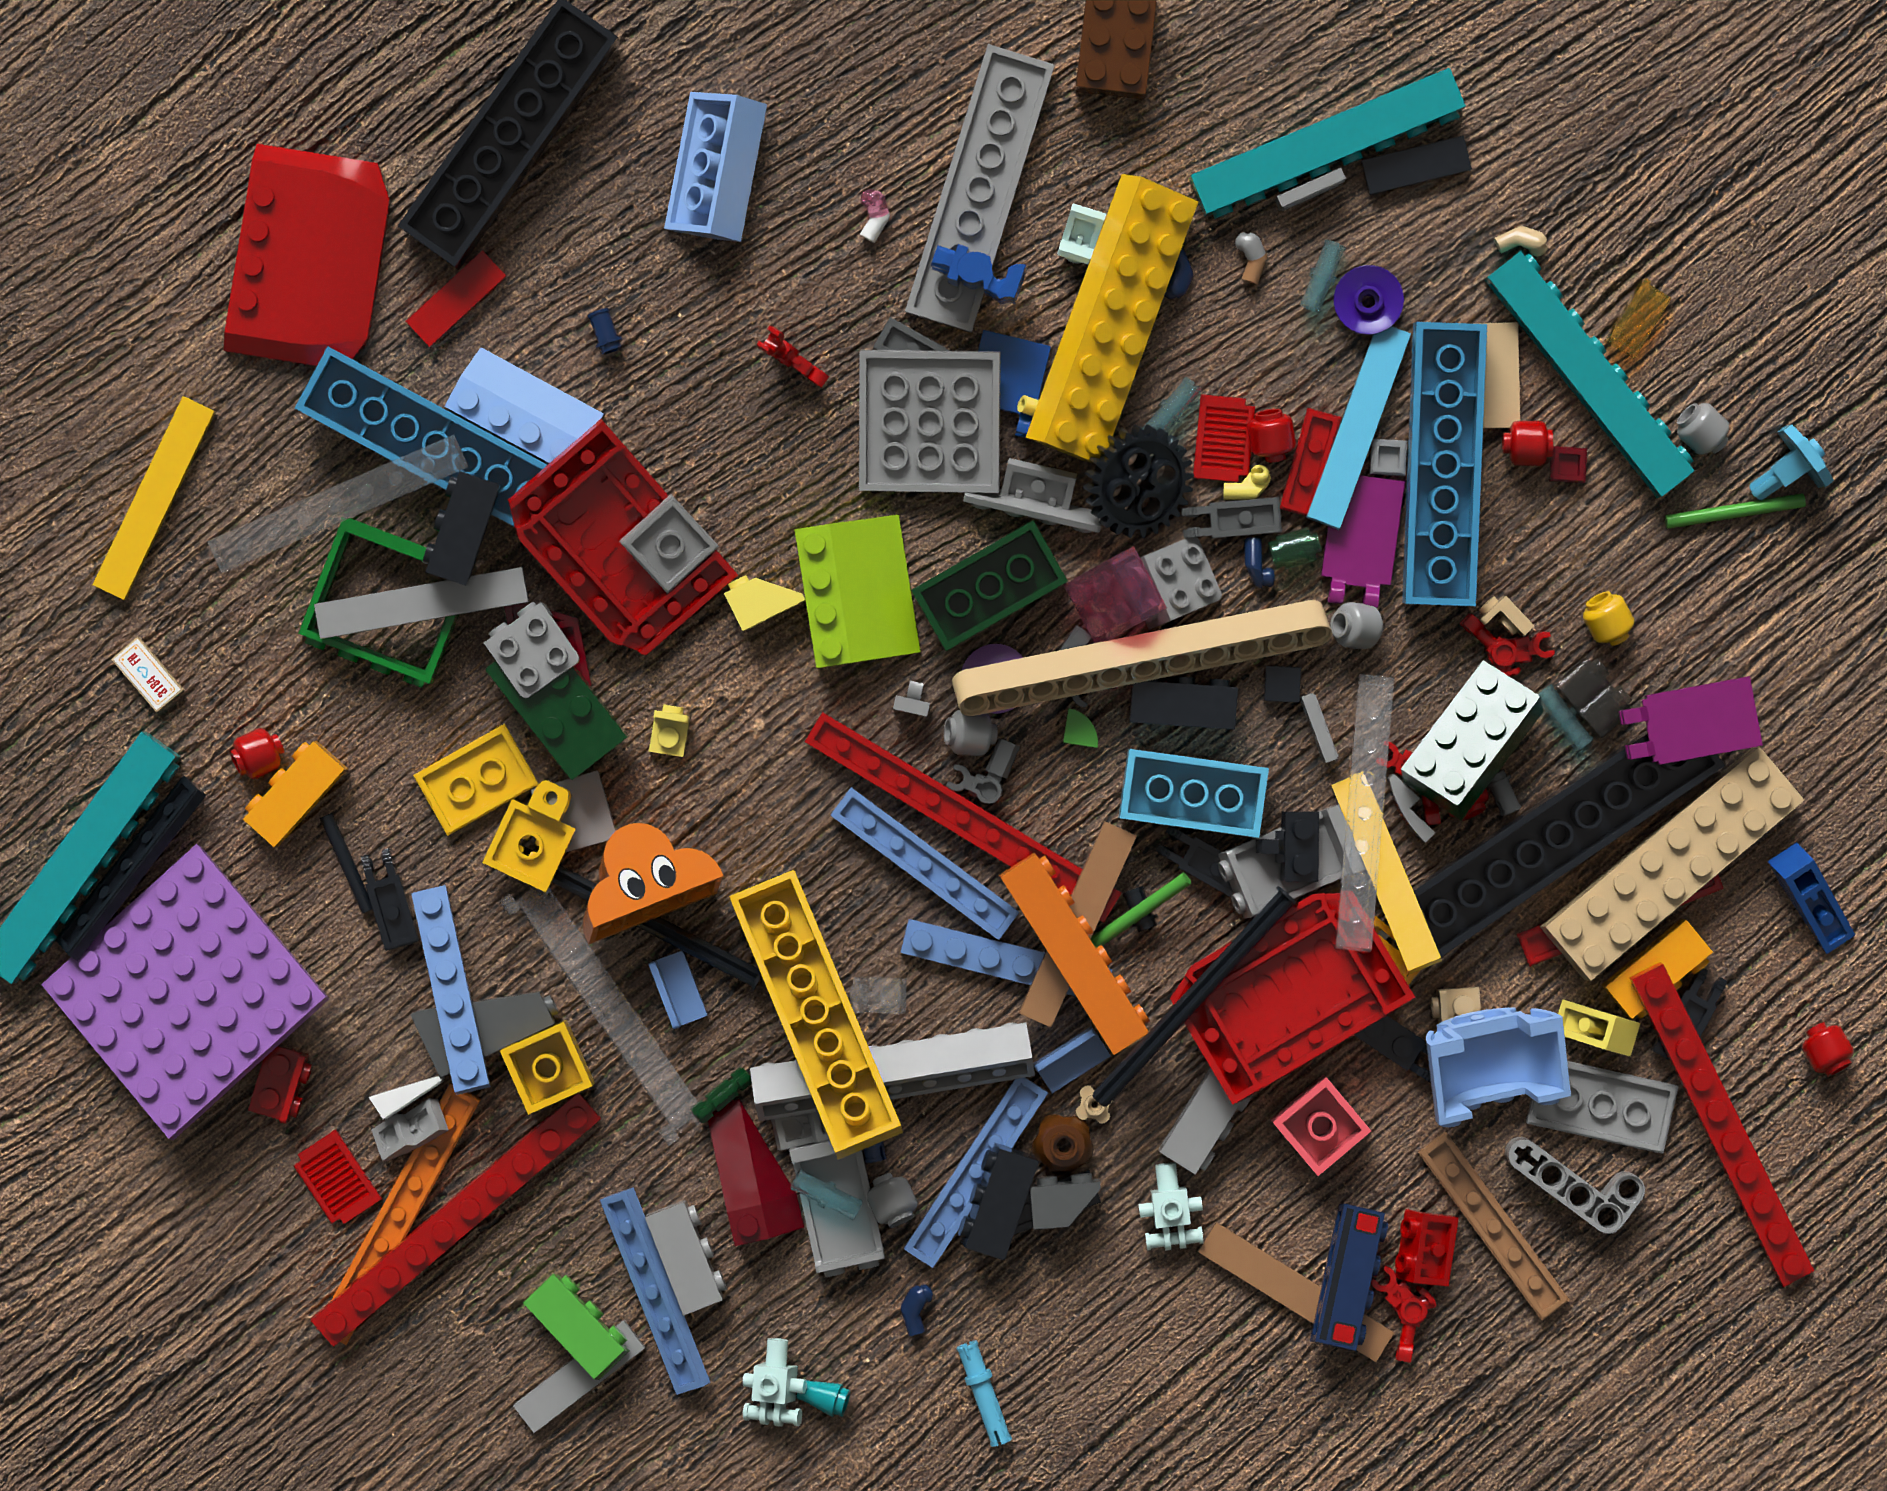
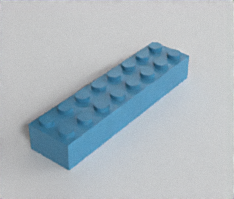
(400, 422)
(1444, 463)

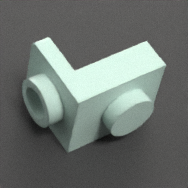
(1081, 234)

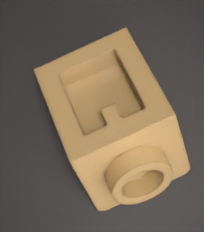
(1512, 618)
(1455, 1002)

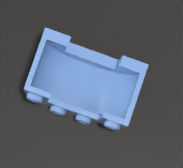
(1494, 1058)

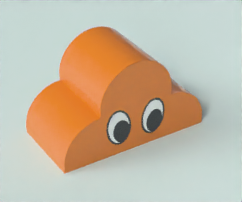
(645, 880)

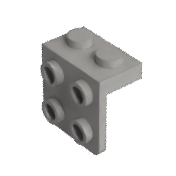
(1181, 579)
(532, 649)

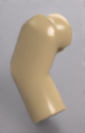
(1524, 237)

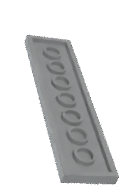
(981, 180)

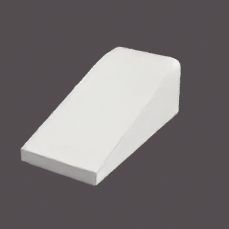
(394, 1100)

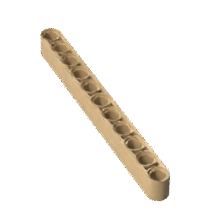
(1141, 658)

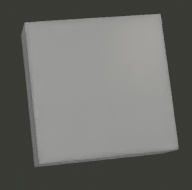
(1388, 457)

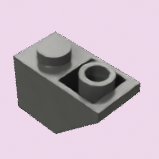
(1059, 1203)

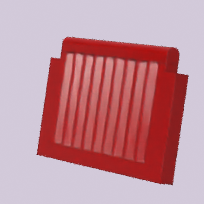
(1223, 438)
(336, 1178)

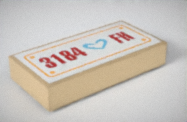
(147, 674)

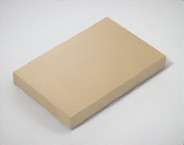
(1501, 376)

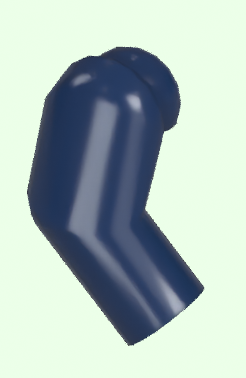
(1180, 278)
(1253, 563)
(913, 1305)

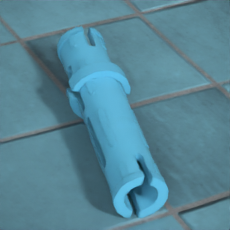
(979, 1379)

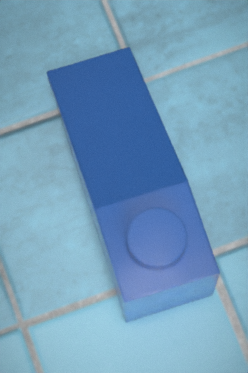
(1811, 897)

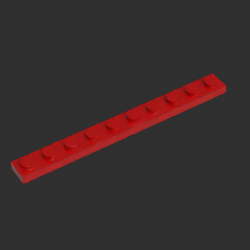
(938, 801)
(1721, 1124)
(455, 1219)

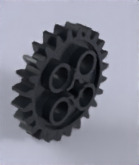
(1114, 470)

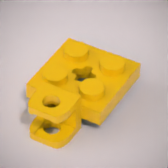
(535, 820)

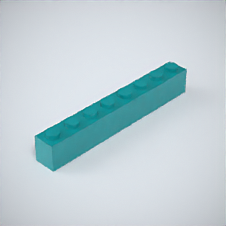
(1326, 143)
(1589, 374)
(82, 853)

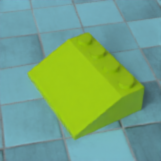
(857, 591)

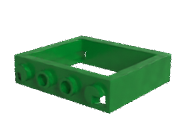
(350, 650)

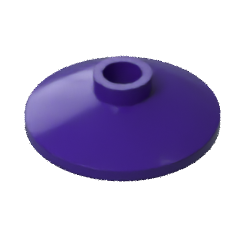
(1372, 282)

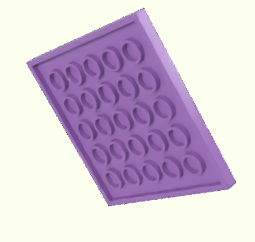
(185, 992)

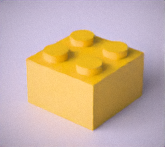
(547, 1067)

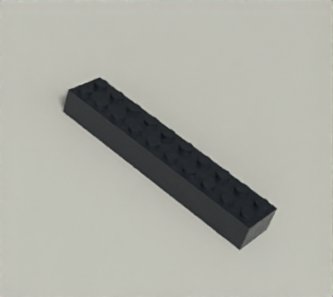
(1551, 840)

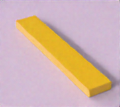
(154, 498)
(1398, 900)

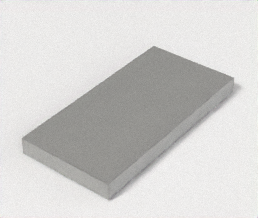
(1611, 1108)

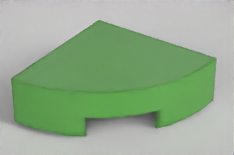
(1079, 730)

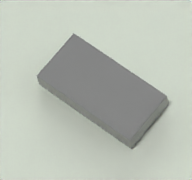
(1310, 190)
(1318, 727)

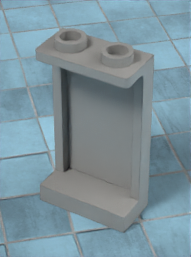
(1257, 875)
(833, 1236)

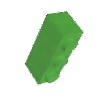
(577, 1325)

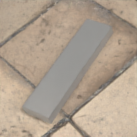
(568, 1386)

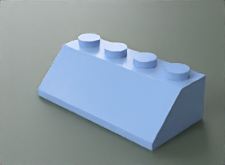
(715, 166)
(520, 407)

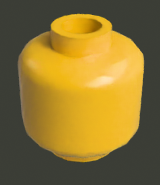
(1608, 618)

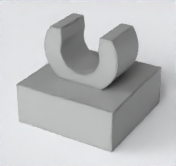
(912, 702)

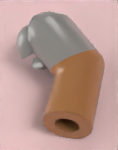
(1255, 254)

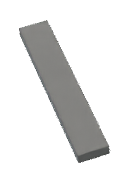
(420, 603)

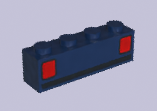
(1348, 1277)

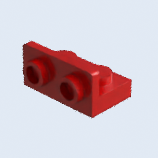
(279, 1084)
(1426, 1248)

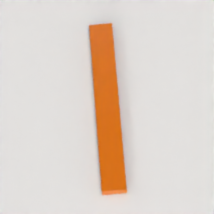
(411, 1188)

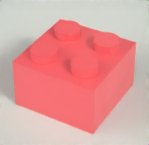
(1320, 1125)

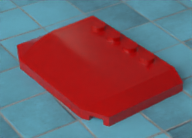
(307, 256)
(573, 527)
(1291, 999)

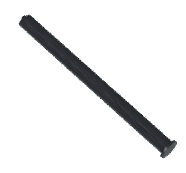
(669, 932)
(1194, 997)

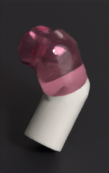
(878, 214)

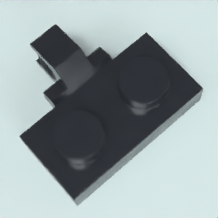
(1295, 846)

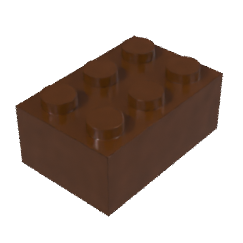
(1115, 47)

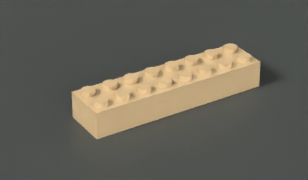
(1672, 863)

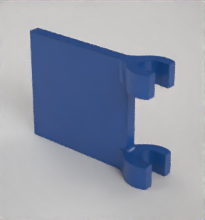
(1021, 371)

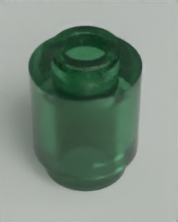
(1294, 549)

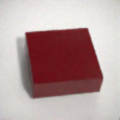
(1568, 465)

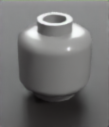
(1703, 428)
(1357, 625)
(969, 733)
(892, 1200)

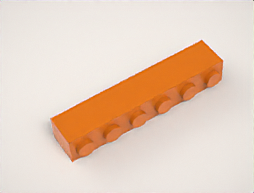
(1074, 953)

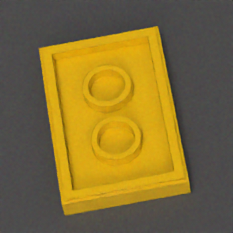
(476, 779)

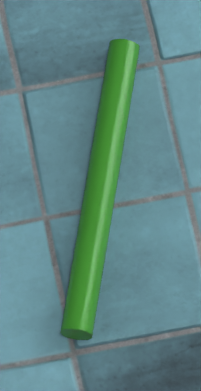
(1735, 511)
(1141, 910)

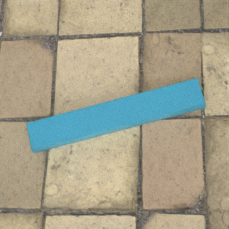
(1358, 427)

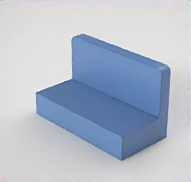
(678, 989)
(1071, 1059)

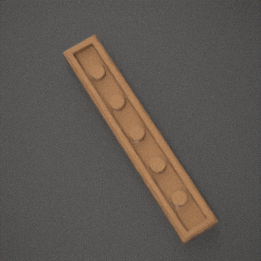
(1090, 899)
(1493, 1225)
(1280, 1282)

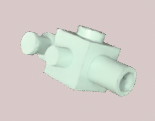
(1171, 1208)
(775, 1384)

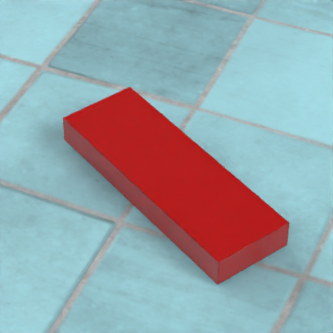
(456, 299)
(1309, 460)

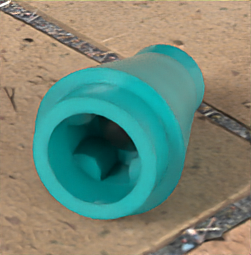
(826, 1397)

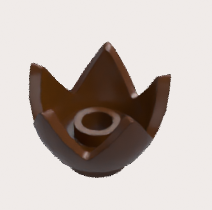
(1058, 1127)

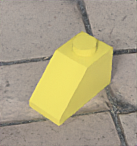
(759, 600)
(1598, 1028)

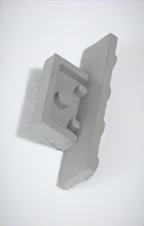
(1039, 494)

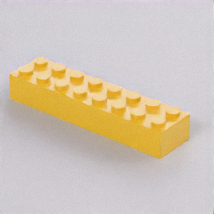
(1112, 317)
(816, 1014)

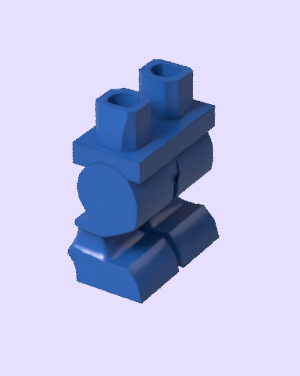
(976, 271)

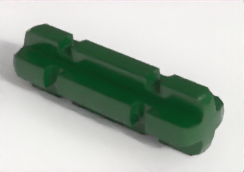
(721, 1095)

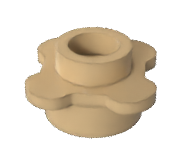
(1086, 1110)

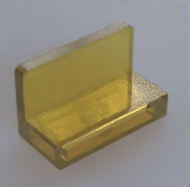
(1637, 318)

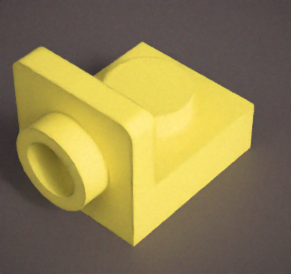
(669, 731)

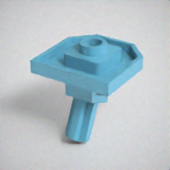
(1802, 458)

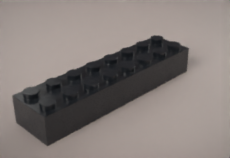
(509, 133)

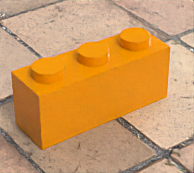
(294, 792)
(1680, 952)

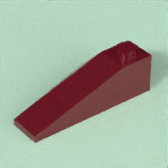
(751, 1180)

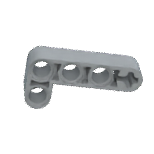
(1568, 1180)

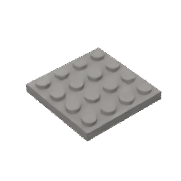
(929, 421)

